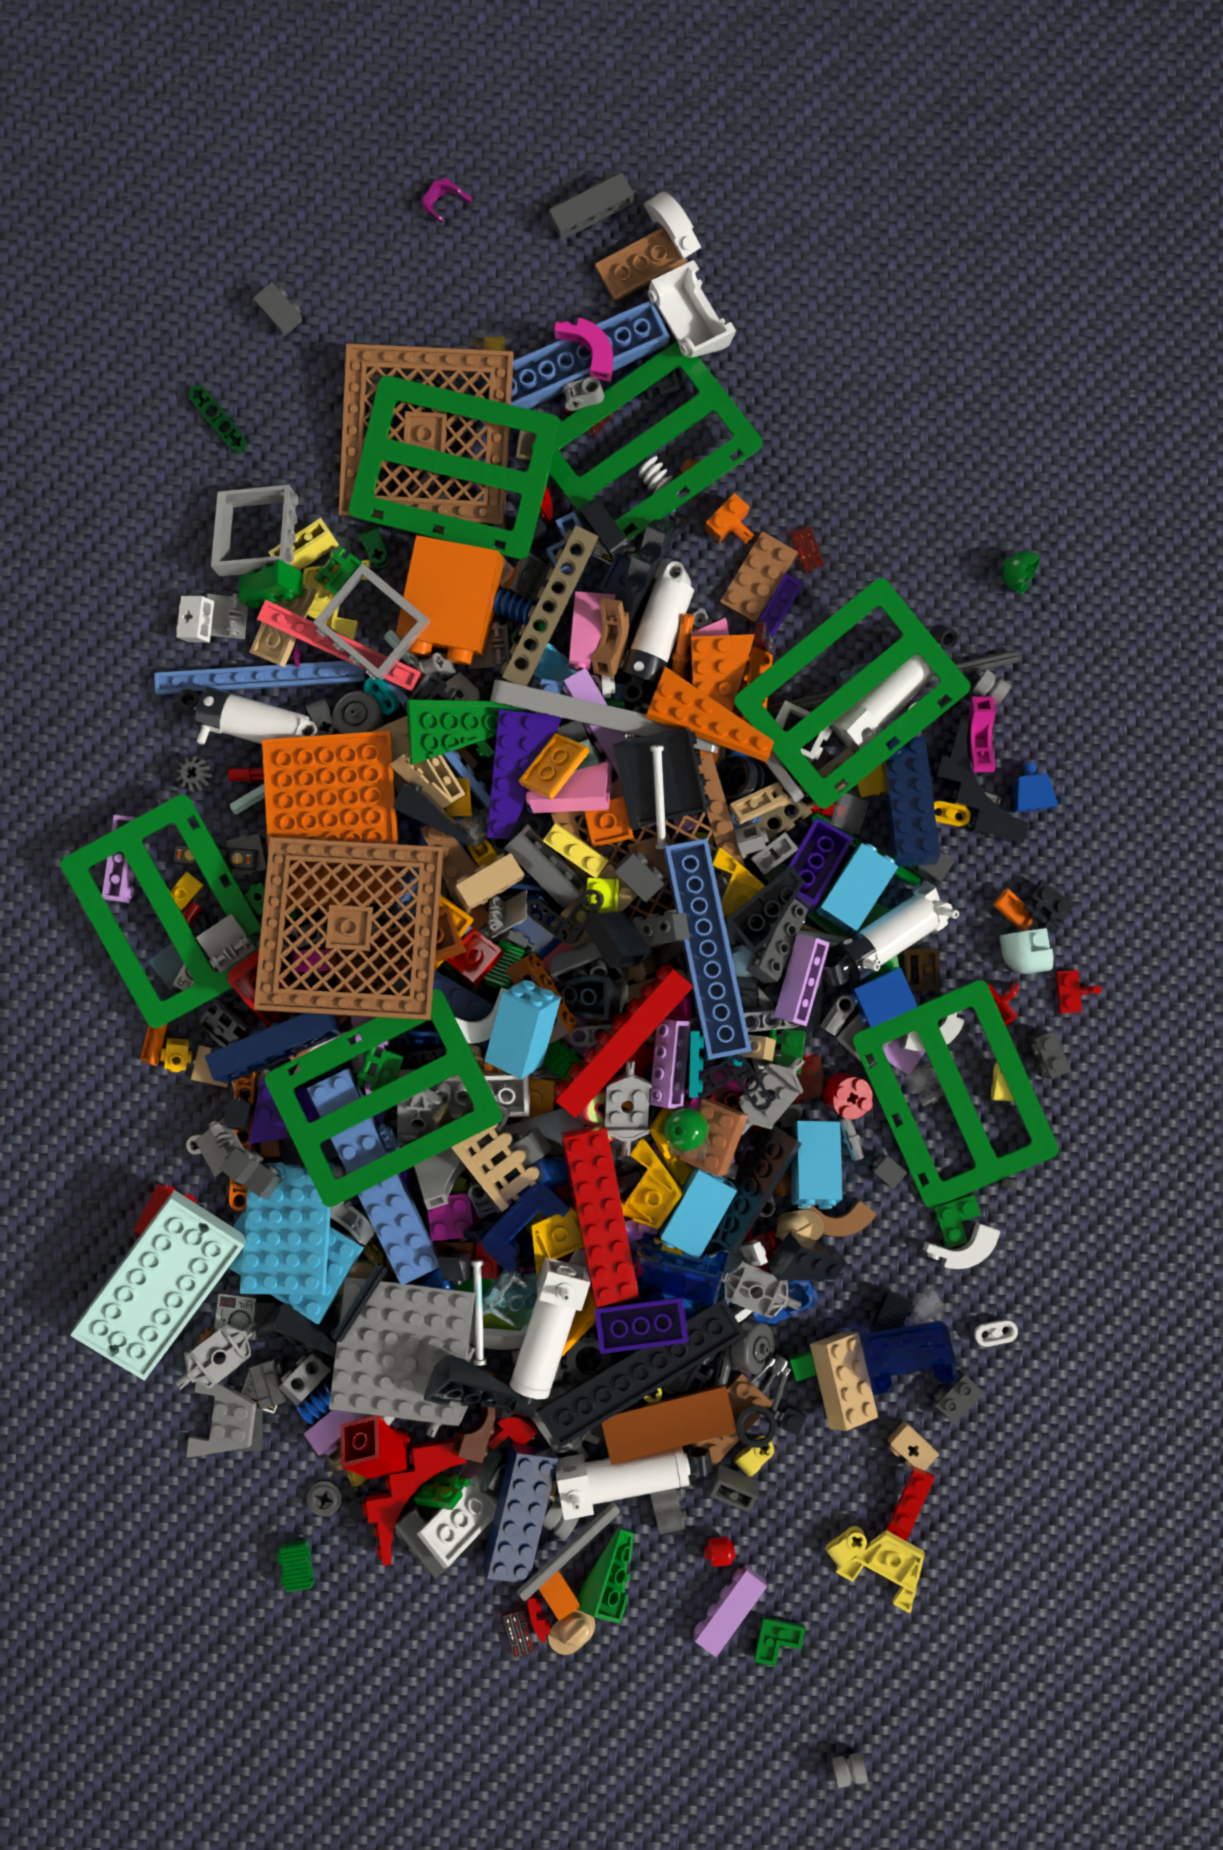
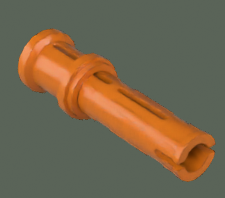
(681, 656)

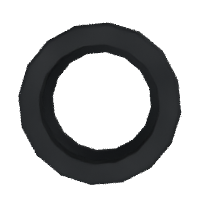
(771, 1421)

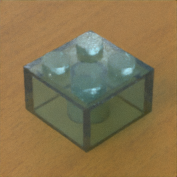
(511, 1298)

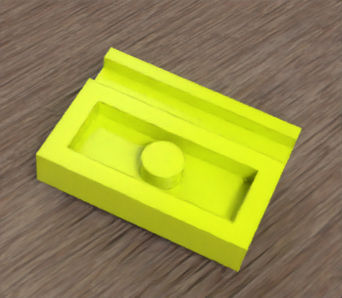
(609, 889)

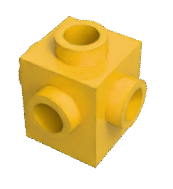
(176, 1054)

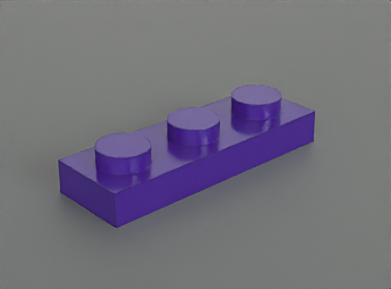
(780, 603)

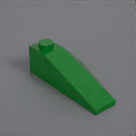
(604, 1590)

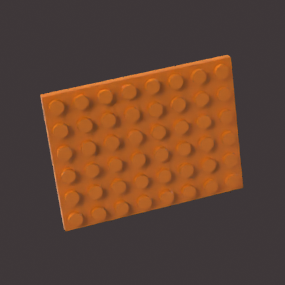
(332, 792)

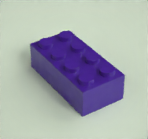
(818, 860)
(641, 1324)

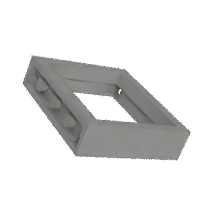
(223, 522)
(356, 657)

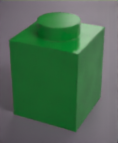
(802, 1365)

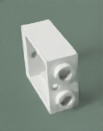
(824, 735)

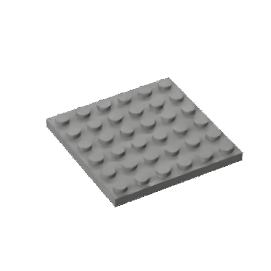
(394, 1347)

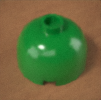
(1019, 570)
(685, 1129)

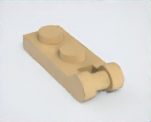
(759, 802)

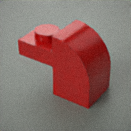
(517, 1427)

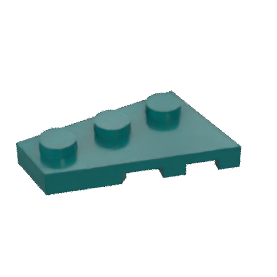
(696, 1064)

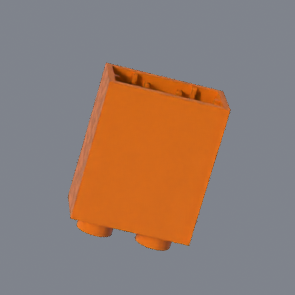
(457, 593)

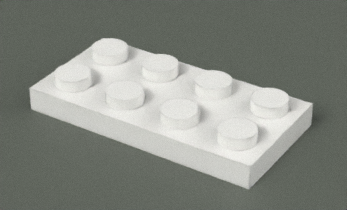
(455, 1529)

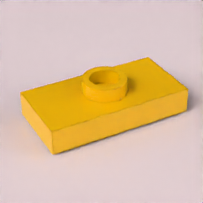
(186, 890)

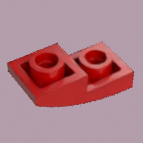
(546, 509)
(537, 1618)

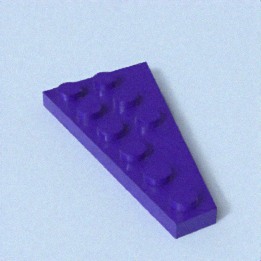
(517, 744)

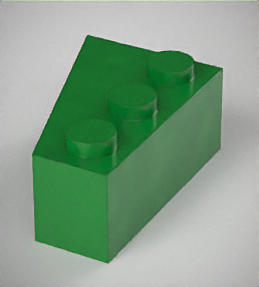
(272, 584)

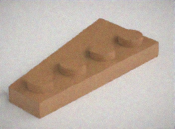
(455, 859)

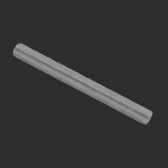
(568, 1551)

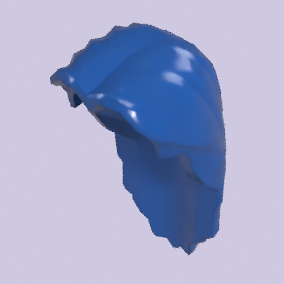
(798, 1290)

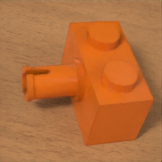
(728, 520)

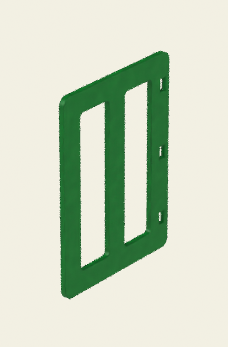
(710, 399)
(420, 521)
(914, 641)
(212, 864)
(309, 1135)
(987, 1166)

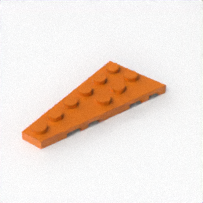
(719, 668)
(683, 705)

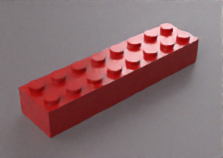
(621, 1040)
(599, 1215)

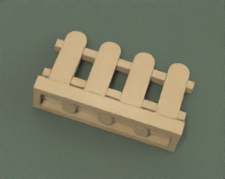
(489, 1179)

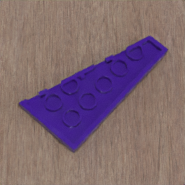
(268, 1122)

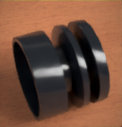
(742, 776)

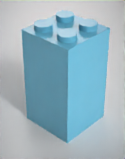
(856, 888)
(522, 1029)
(816, 1165)
(697, 1212)

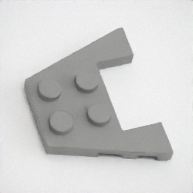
(230, 1425)

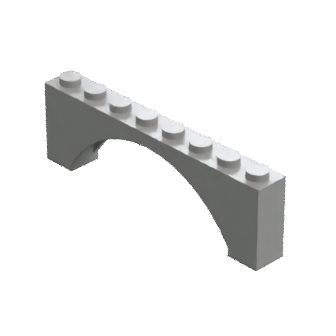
(441, 1171)

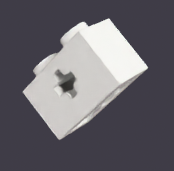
(195, 619)

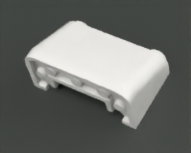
(689, 312)

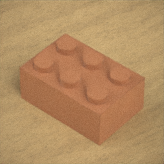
(724, 1135)

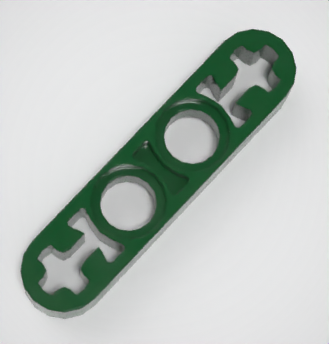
(219, 418)

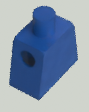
(1033, 791)

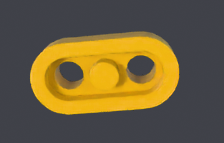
(948, 813)

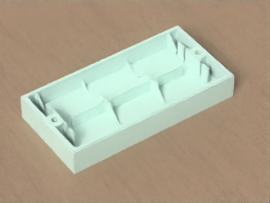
(159, 1285)

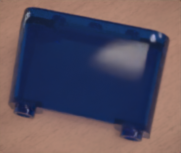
(500, 1240)
(679, 1274)
(909, 1351)

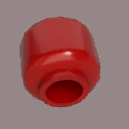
(720, 1551)

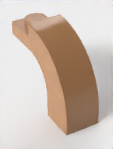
(614, 638)
(848, 1223)

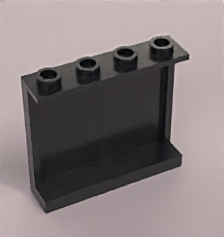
(680, 776)

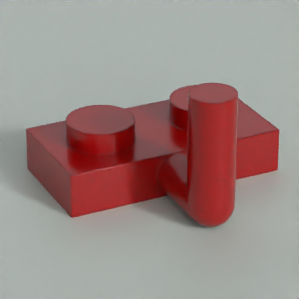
(1070, 992)
(1004, 1008)

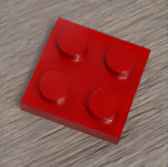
(478, 958)

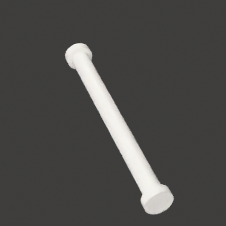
(659, 796)
(478, 1312)

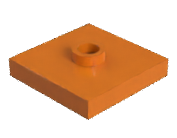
(610, 824)

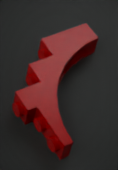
(385, 1508)

